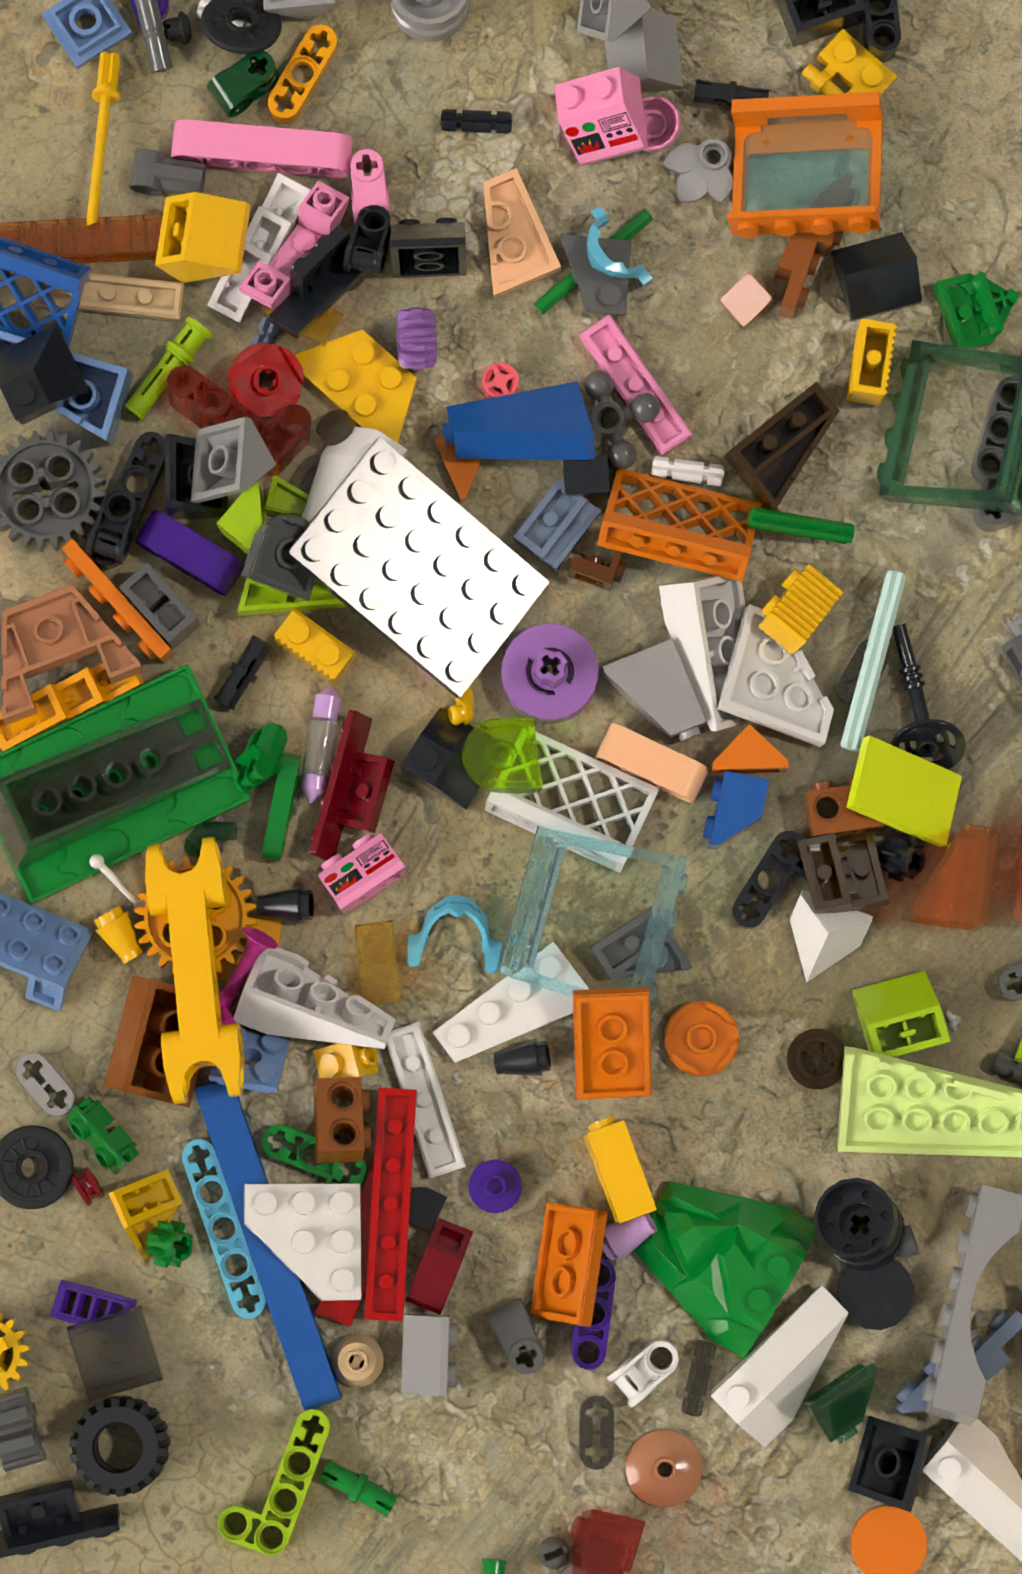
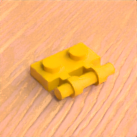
(852, 65)

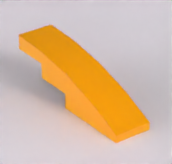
(64, 702)

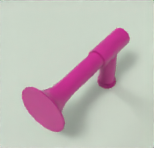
(256, 944)

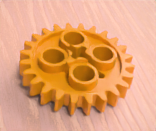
(228, 919)

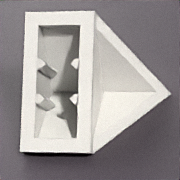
(825, 937)

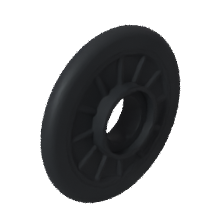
(257, 37)
(56, 1162)

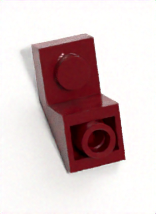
(439, 1266)

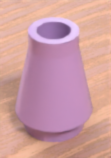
(626, 1236)

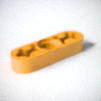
(281, 92)

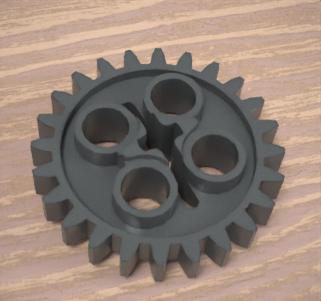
(41, 458)

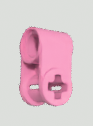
(368, 189)

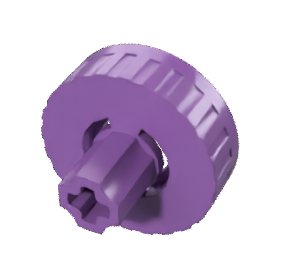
(547, 646)

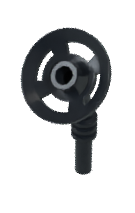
(927, 729)

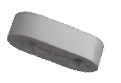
(38, 1090)

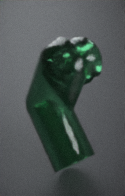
(219, 830)

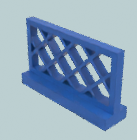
(41, 269)

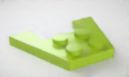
(260, 599)

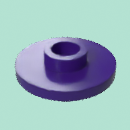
(495, 1186)

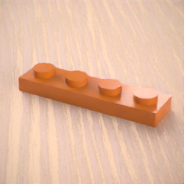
(105, 591)

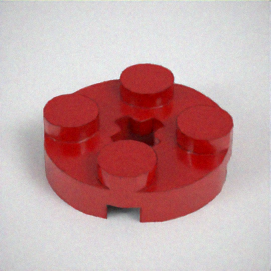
(269, 358)

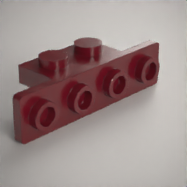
(354, 788)

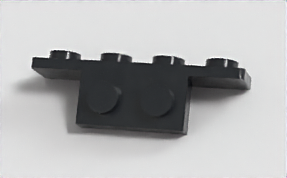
(315, 284)
(50, 1518)

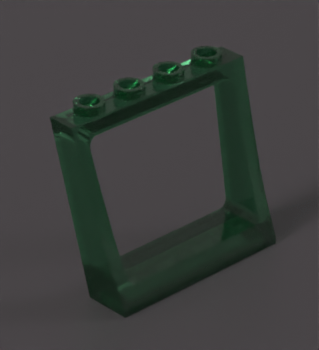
(900, 438)

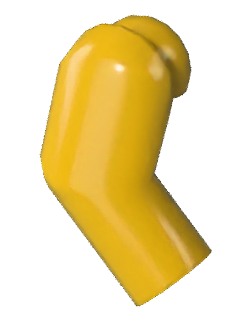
(463, 710)

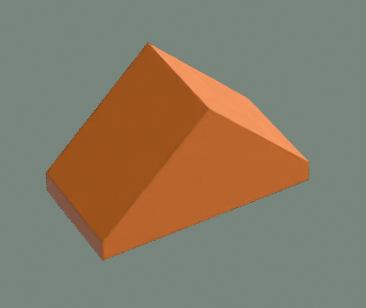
(750, 754)

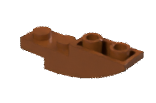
(799, 261)

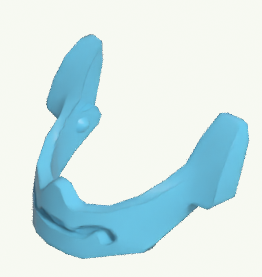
(599, 259)
(457, 907)

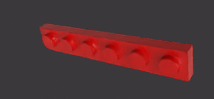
(390, 1204)

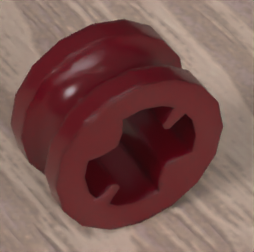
(88, 1186)

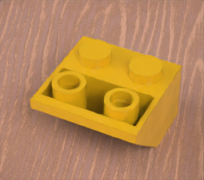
(202, 236)

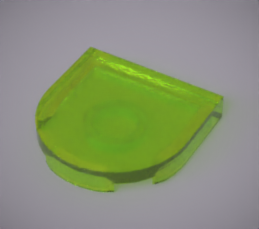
(504, 756)

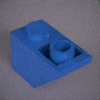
(738, 806)

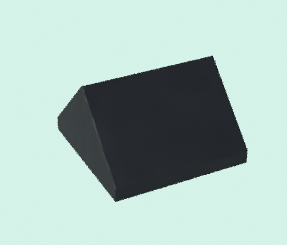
(878, 276)
(178, 482)
(890, 1463)

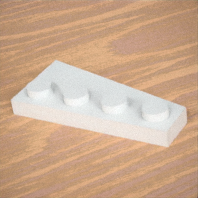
(510, 1009)

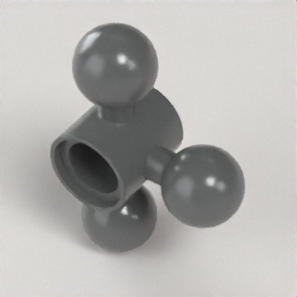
(643, 408)

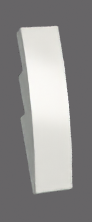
(264, 238)

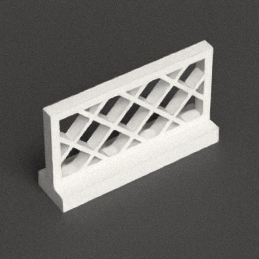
(530, 814)

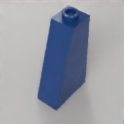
(523, 425)

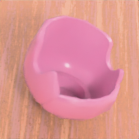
(661, 123)

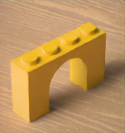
(618, 1170)

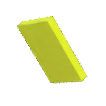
(904, 791)

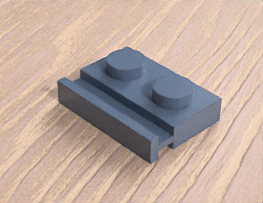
(556, 525)

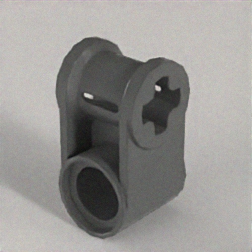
(513, 1330)

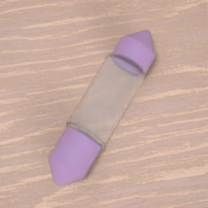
(320, 744)

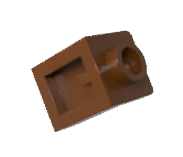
(593, 572)

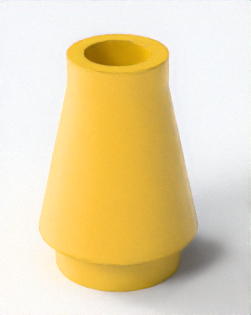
(118, 933)

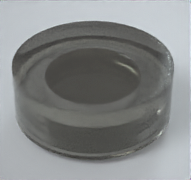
(335, 427)

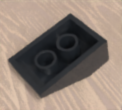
(428, 248)

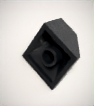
(40, 375)
(438, 760)

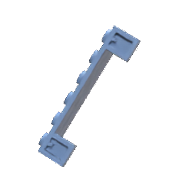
(41, 948)

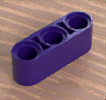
(190, 552)
(597, 1332)

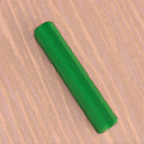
(800, 525)

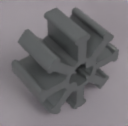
(19, 1431)

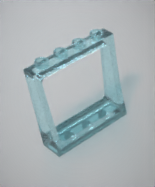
(537, 895)

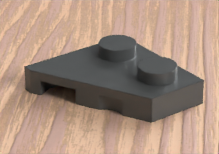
(598, 291)
(621, 949)

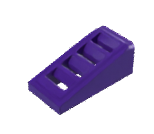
(63, 1293)

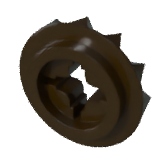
(808, 1043)

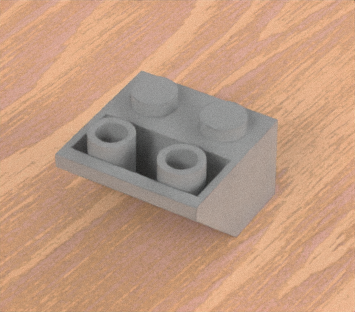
(426, 1354)

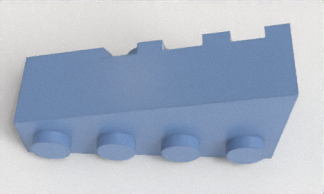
(108, 387)

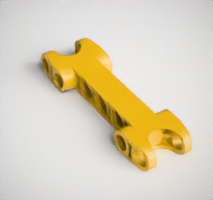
(201, 1035)

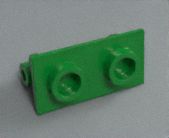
(108, 1147)

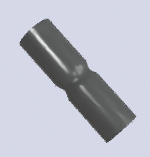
(154, 39)

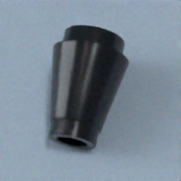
(287, 905)
(524, 1059)

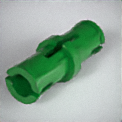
(358, 1488)

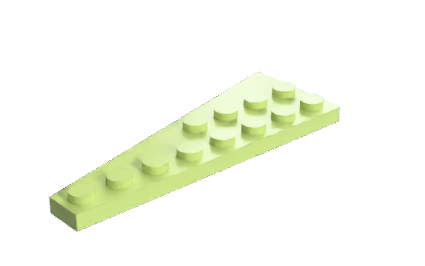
(924, 1110)

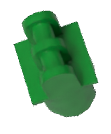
(261, 757)

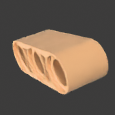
(652, 763)

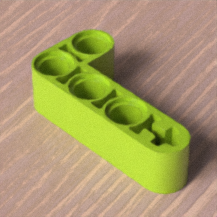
(285, 1479)

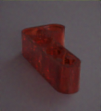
(208, 394)

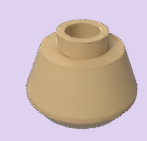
(362, 1348)

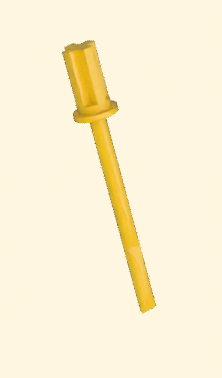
(106, 94)

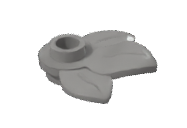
(699, 175)

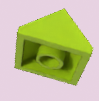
(244, 518)

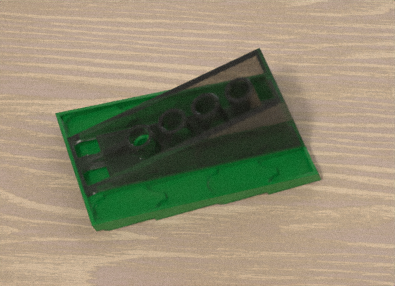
(113, 784)

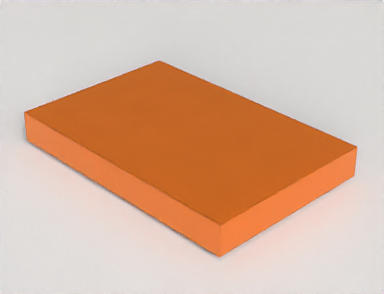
(612, 1043)
(568, 1264)

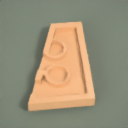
(516, 236)

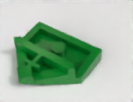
(973, 309)

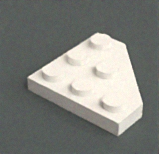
(773, 685)
(312, 1232)

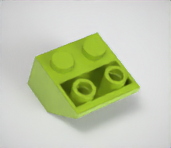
(901, 1015)

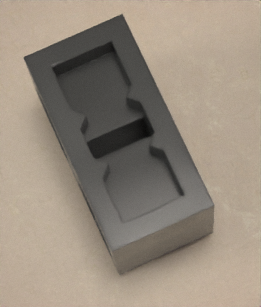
(160, 606)

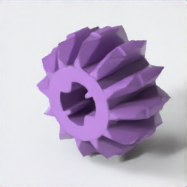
(416, 338)

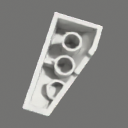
(337, 463)
(704, 626)
(296, 1002)
(775, 1377)

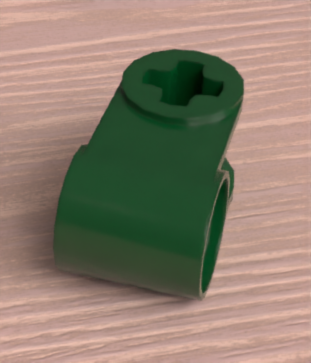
(239, 84)

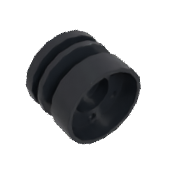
(844, 1209)

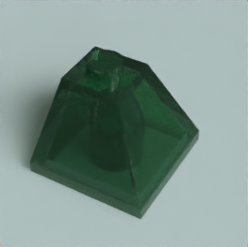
(842, 1402)

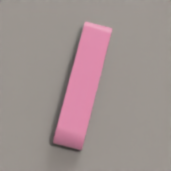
(262, 148)

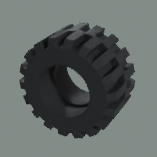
(86, 1450)

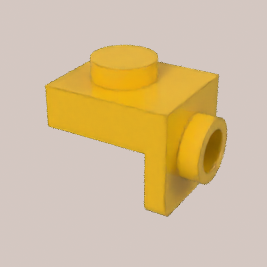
(345, 1061)

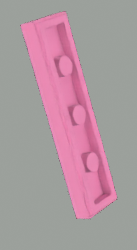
(630, 378)

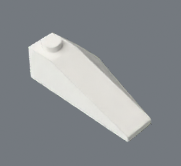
(981, 1479)

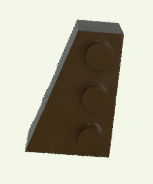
(781, 446)

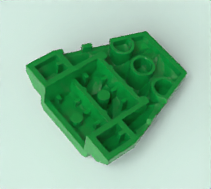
(725, 1258)

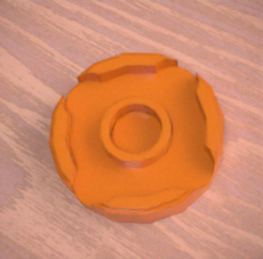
(701, 1038)
(888, 1541)

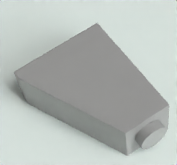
(659, 690)

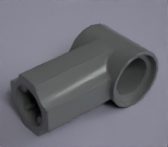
(157, 174)

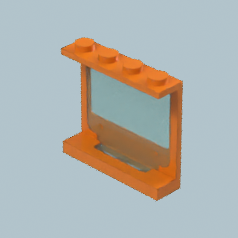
(807, 164)

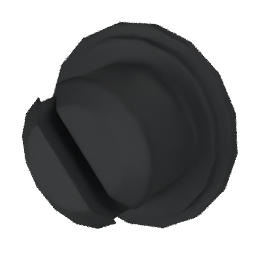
(178, 28)

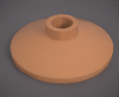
(660, 1447)

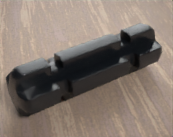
(476, 121)

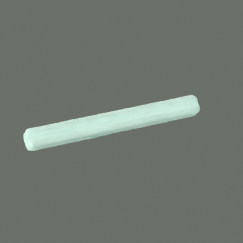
(873, 660)

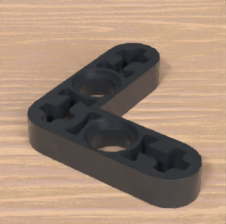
(782, 866)

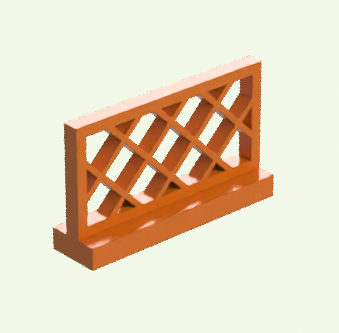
(676, 543)

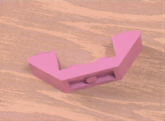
(317, 217)

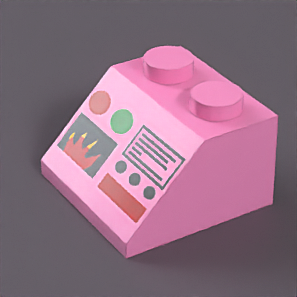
(602, 115)
(361, 872)

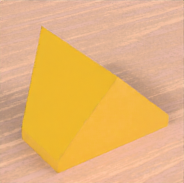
(144, 1204)

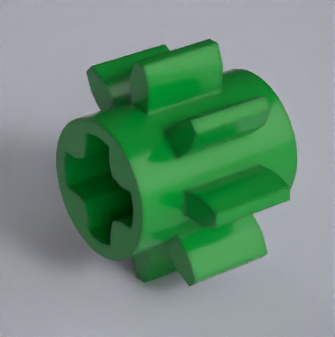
(169, 1244)

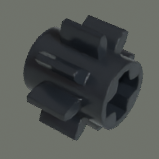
(902, 857)

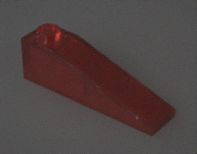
(604, 1542)

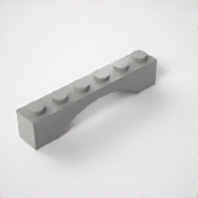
(957, 1379)

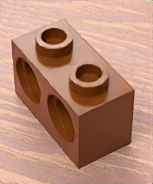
(845, 820)
(333, 1119)

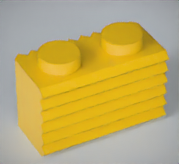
(871, 362)
(800, 608)
(315, 647)

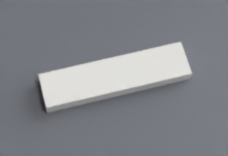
(432, 1119)

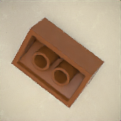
(137, 1051)

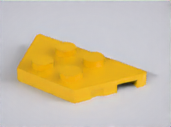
(362, 380)

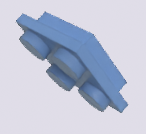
(86, 44)
(268, 1054)

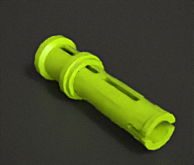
(178, 353)

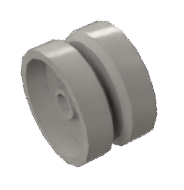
(430, 18)

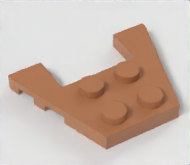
(51, 634)

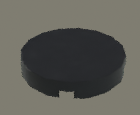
(877, 1296)

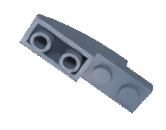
(988, 1356)

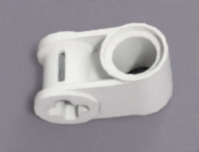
(643, 1372)

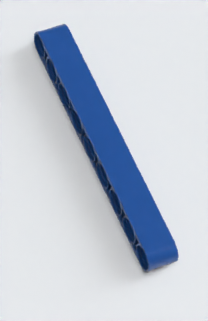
(281, 1287)

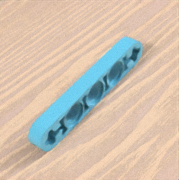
(223, 1248)

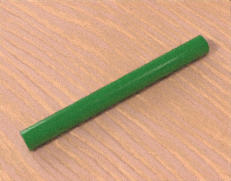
(567, 284)

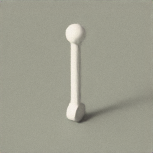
(97, 862)

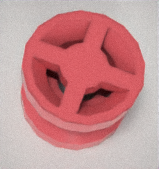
(497, 376)

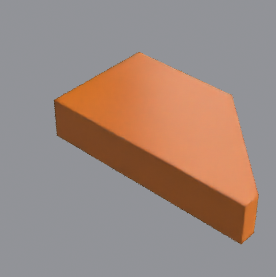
(459, 470)

